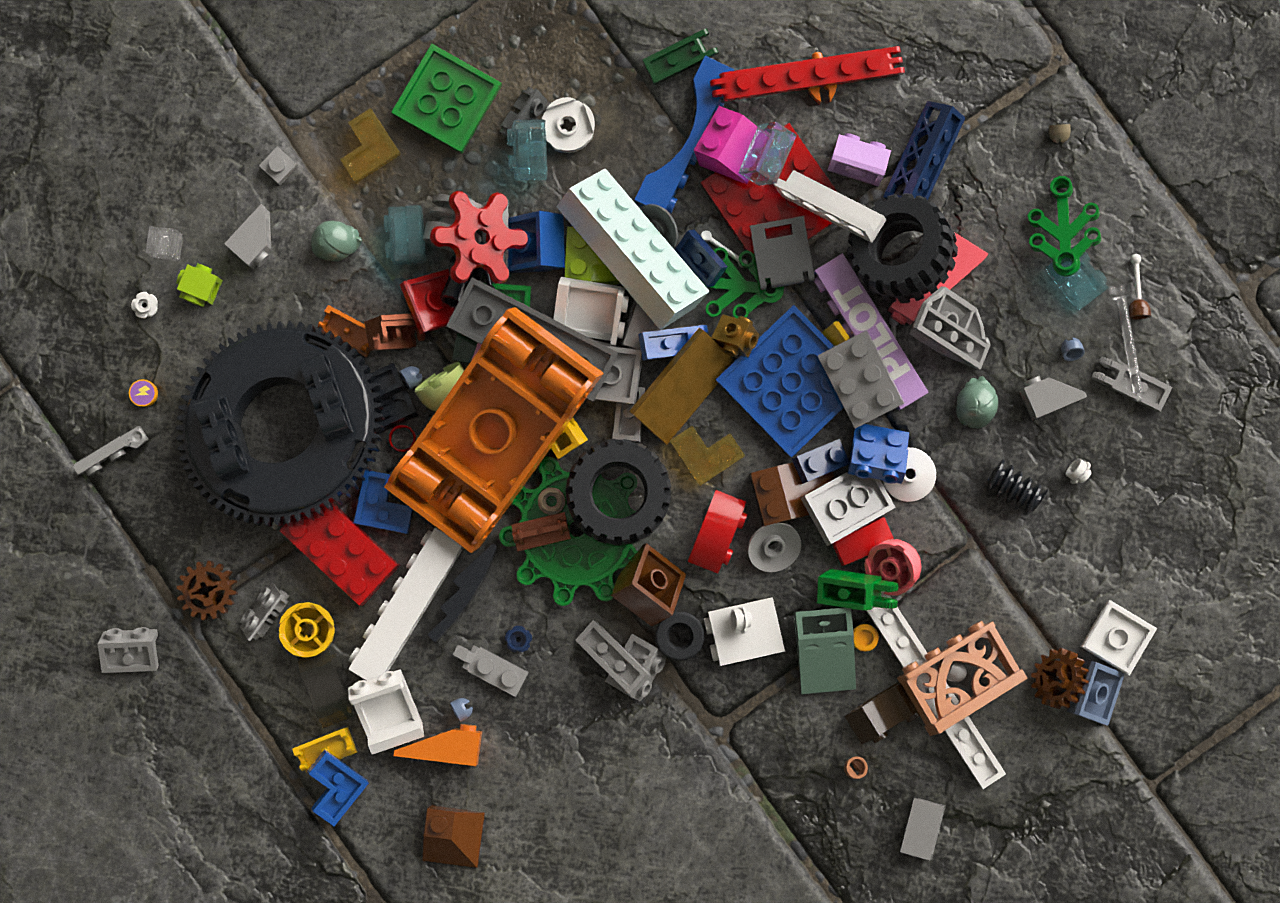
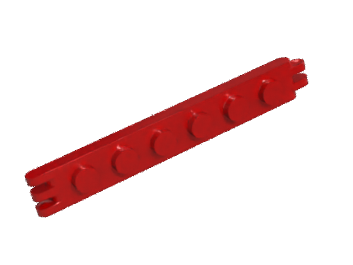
(807, 74)

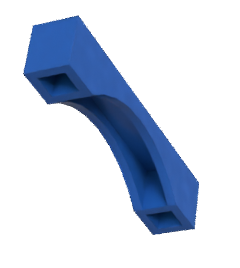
(663, 184)

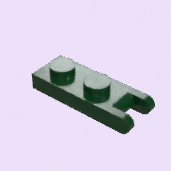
(678, 57)

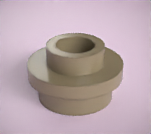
(543, 498)

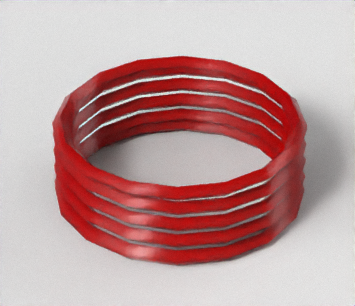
(390, 436)

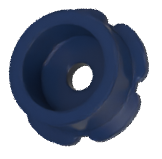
(518, 631)

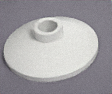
(921, 484)

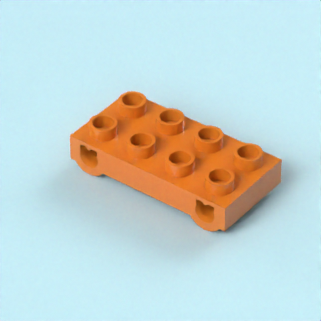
(493, 429)

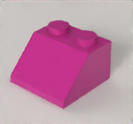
(725, 143)

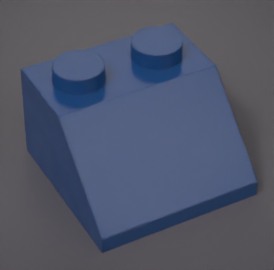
(544, 244)

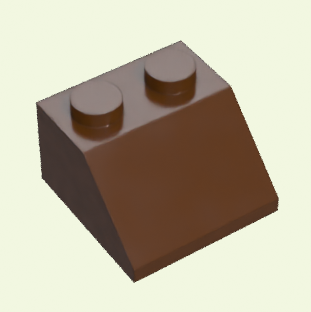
(649, 585)

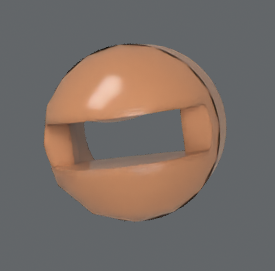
(859, 764)

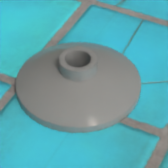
(776, 556)

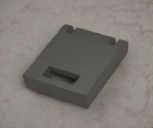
(782, 257)

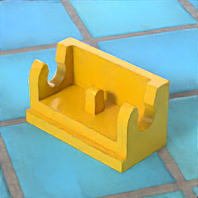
(337, 743)

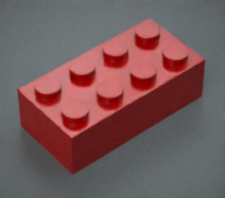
(343, 552)

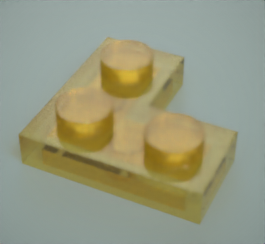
(376, 147)
(702, 461)

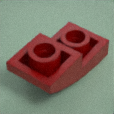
(861, 541)

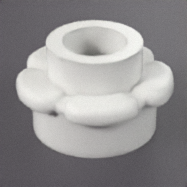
(148, 311)
(1078, 471)
(740, 619)

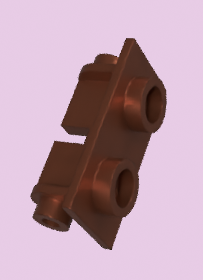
(540, 531)

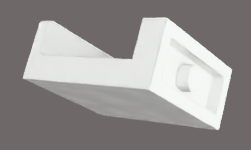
(591, 308)
(759, 640)
(386, 711)

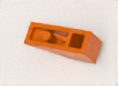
(452, 746)

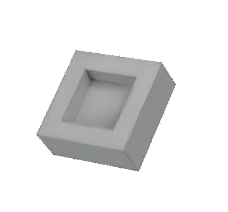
(278, 165)

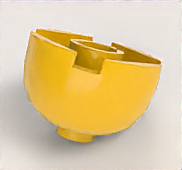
(306, 629)

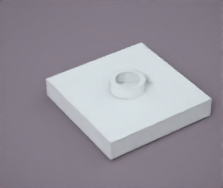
(1118, 637)

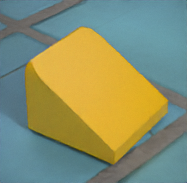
(836, 334)

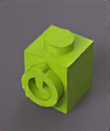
(198, 285)

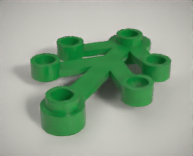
(1064, 231)
(738, 285)

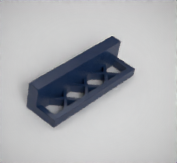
(929, 156)

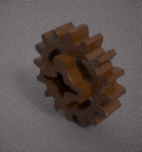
(204, 578)
(1059, 666)

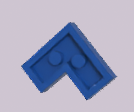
(375, 510)
(342, 787)

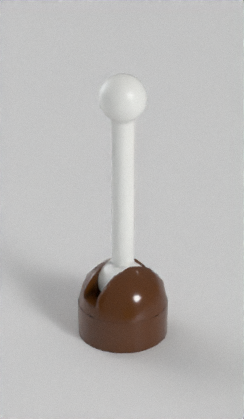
(1139, 308)

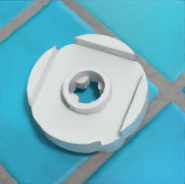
(576, 112)

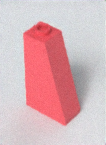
(967, 260)

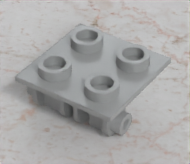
(253, 620)

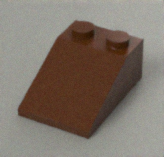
(780, 492)

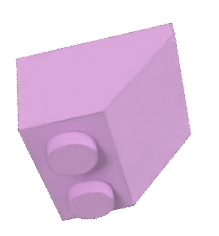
(859, 159)

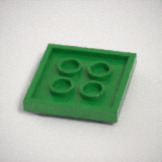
(446, 98)

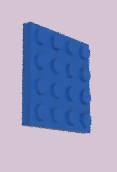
(785, 382)

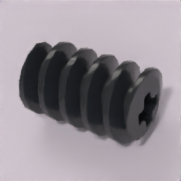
(1015, 487)

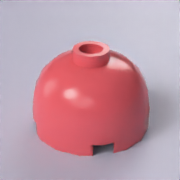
(895, 563)

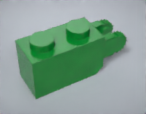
(854, 590)

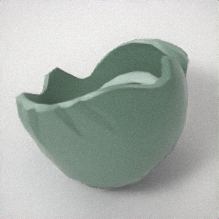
(334, 241)
(977, 403)

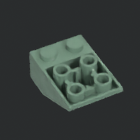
(825, 650)

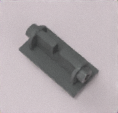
(530, 103)

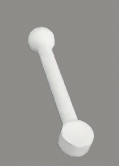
(707, 237)

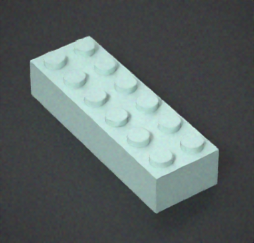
(632, 248)

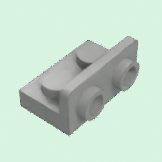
(128, 650)
(648, 657)

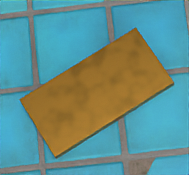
(681, 386)

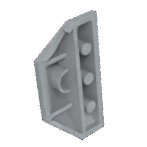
(951, 328)

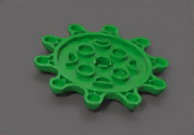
(581, 558)

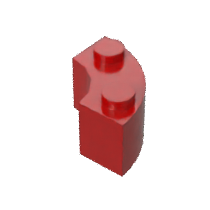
(717, 531)

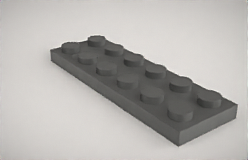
(484, 306)

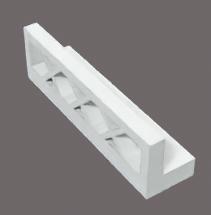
(831, 205)

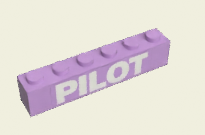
(860, 314)

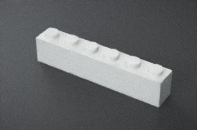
(407, 605)

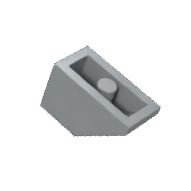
(253, 238)
(1048, 396)

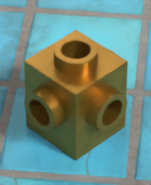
(735, 335)

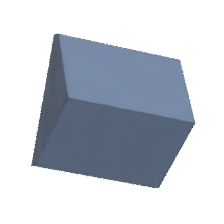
(1099, 694)

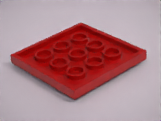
(755, 204)

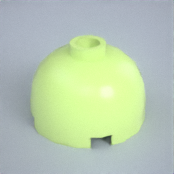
(437, 387)

